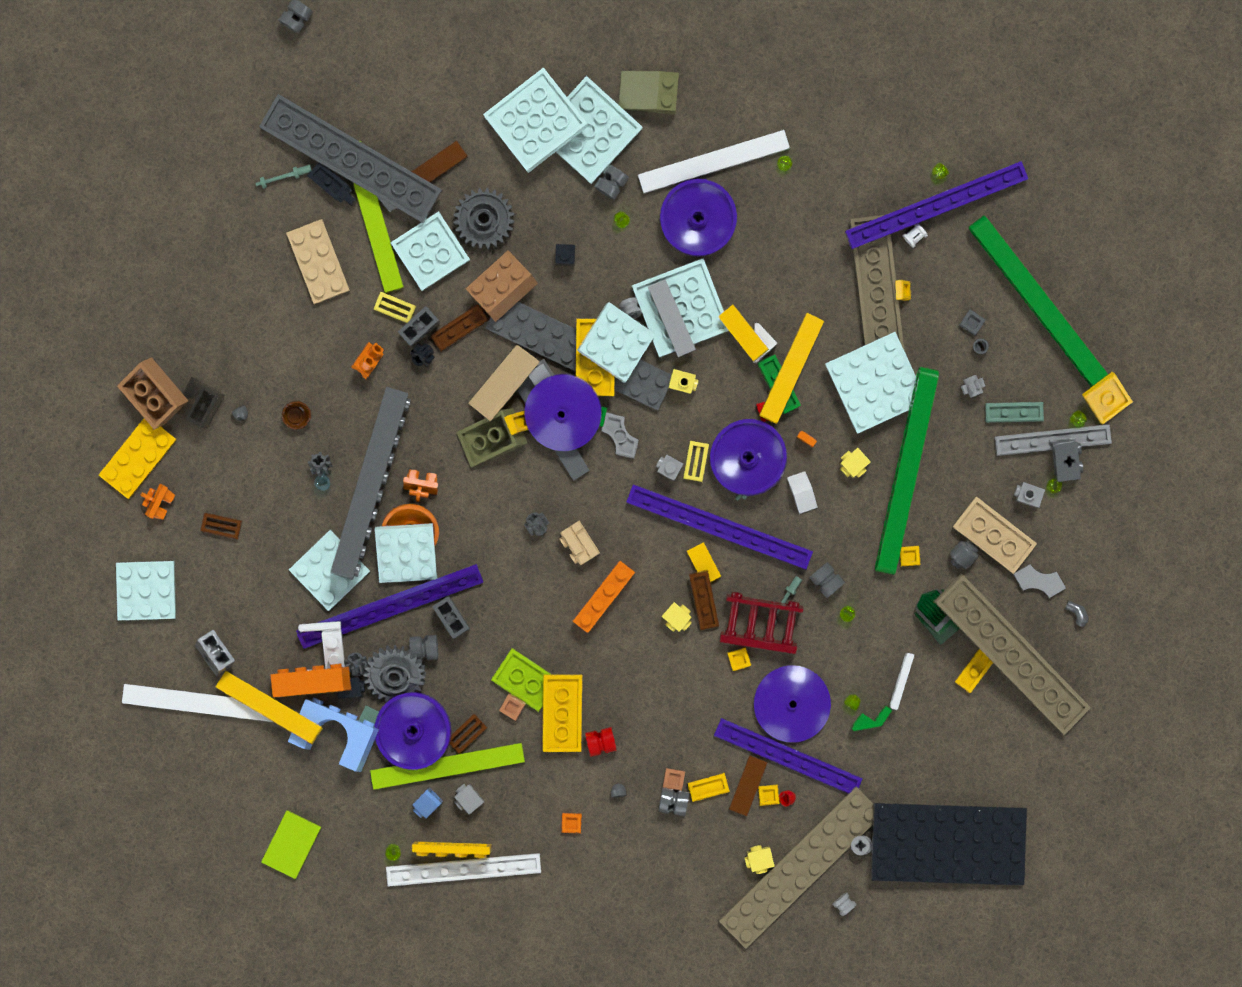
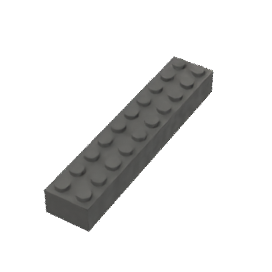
(369, 483)

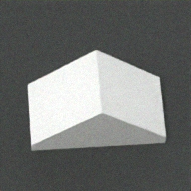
(765, 337)
(802, 492)

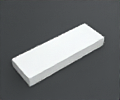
(901, 681)

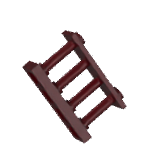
(767, 641)

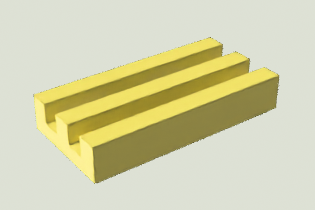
(379, 301)
(699, 445)

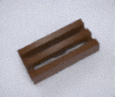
(237, 529)
(479, 722)

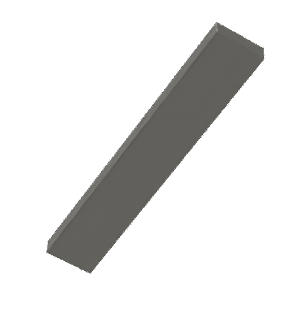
(571, 459)

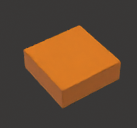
(806, 438)
(571, 822)

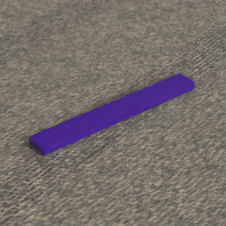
(786, 756)

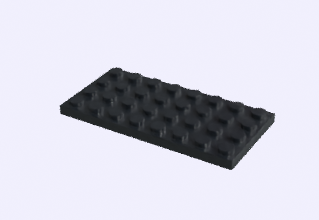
(948, 844)

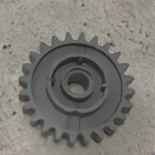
(480, 204)
(407, 666)

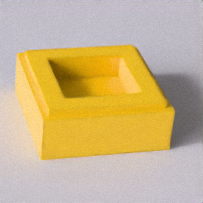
(903, 290)
(910, 556)
(739, 659)
(768, 795)

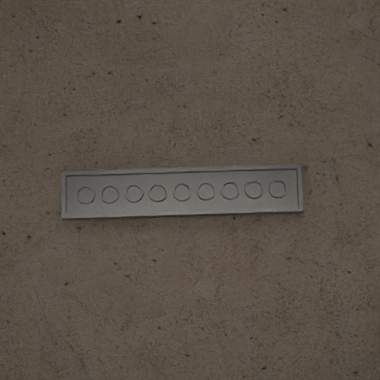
(350, 158)
(558, 343)

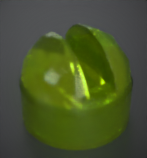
(783, 166)
(940, 170)
(626, 219)
(1078, 418)
(1050, 484)
(845, 616)
(853, 701)
(388, 852)

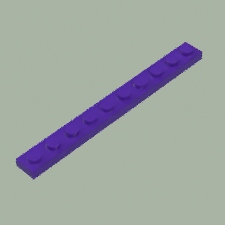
(936, 205)
(719, 527)
(398, 603)

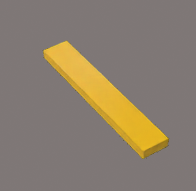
(791, 368)
(269, 707)

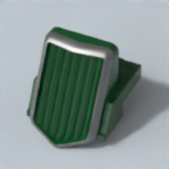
(933, 617)

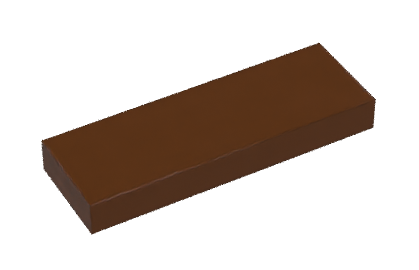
(441, 162)
(459, 327)
(704, 599)
(748, 785)

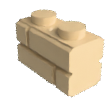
(579, 543)

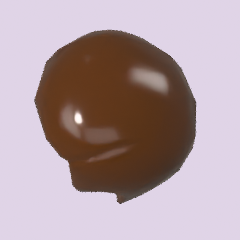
(296, 415)

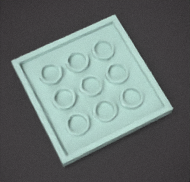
(536, 120)
(604, 138)
(696, 302)
(874, 382)

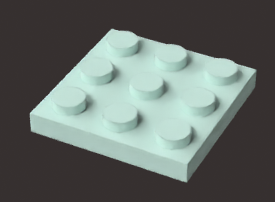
(430, 251)
(616, 342)
(406, 553)
(314, 572)
(146, 590)

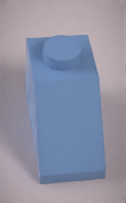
(427, 803)

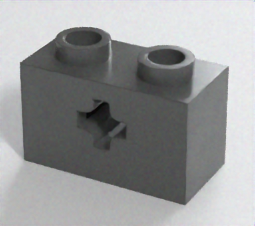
(418, 326)
(1061, 449)
(451, 617)
(214, 653)

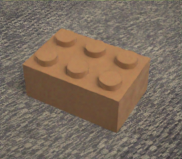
(501, 285)
(152, 393)

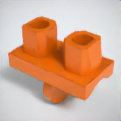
(368, 359)
(419, 487)
(153, 509)

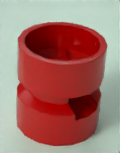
(600, 741)

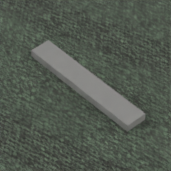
(1043, 440)

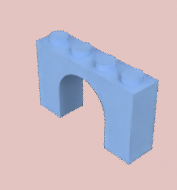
(360, 734)

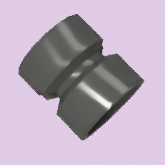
(298, 9)
(611, 182)
(827, 579)
(424, 647)
(673, 801)

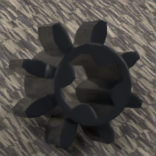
(422, 355)

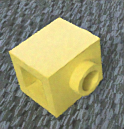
(675, 381)
(854, 463)
(677, 617)
(759, 859)

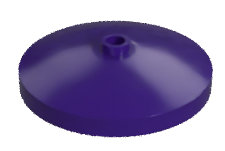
(702, 199)
(572, 397)
(745, 440)
(788, 685)
(395, 732)

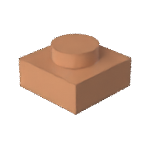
(512, 707)
(674, 779)

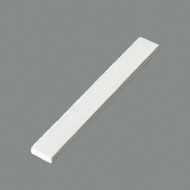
(713, 161)
(188, 702)
(463, 869)

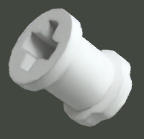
(915, 235)

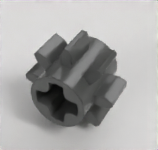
(320, 464)
(536, 524)
(356, 664)

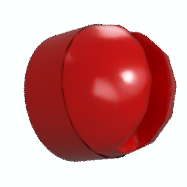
(787, 798)

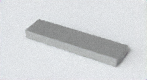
(671, 318)

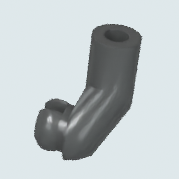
(1081, 614)

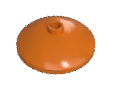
(411, 514)

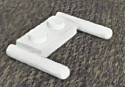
(331, 640)

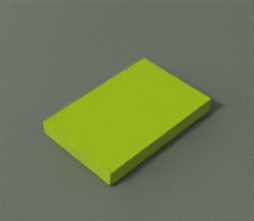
(521, 679)
(291, 844)

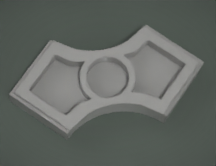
(625, 444)
(1048, 583)

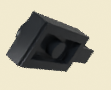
(331, 184)

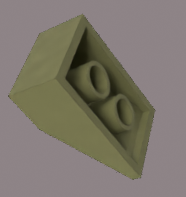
(649, 91)
(489, 439)

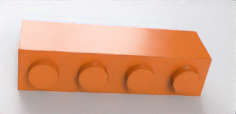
(603, 596)
(311, 681)

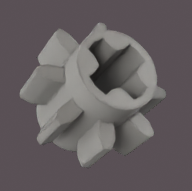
(973, 386)

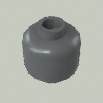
(964, 554)

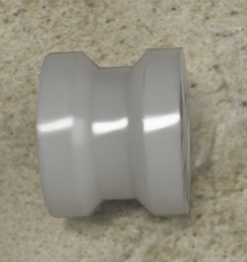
(630, 307)
(865, 845)
(844, 904)

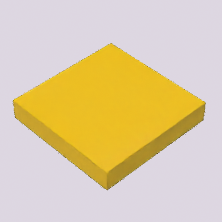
(1107, 398)

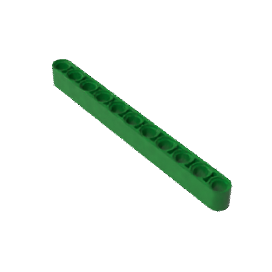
(1037, 301)
(906, 470)

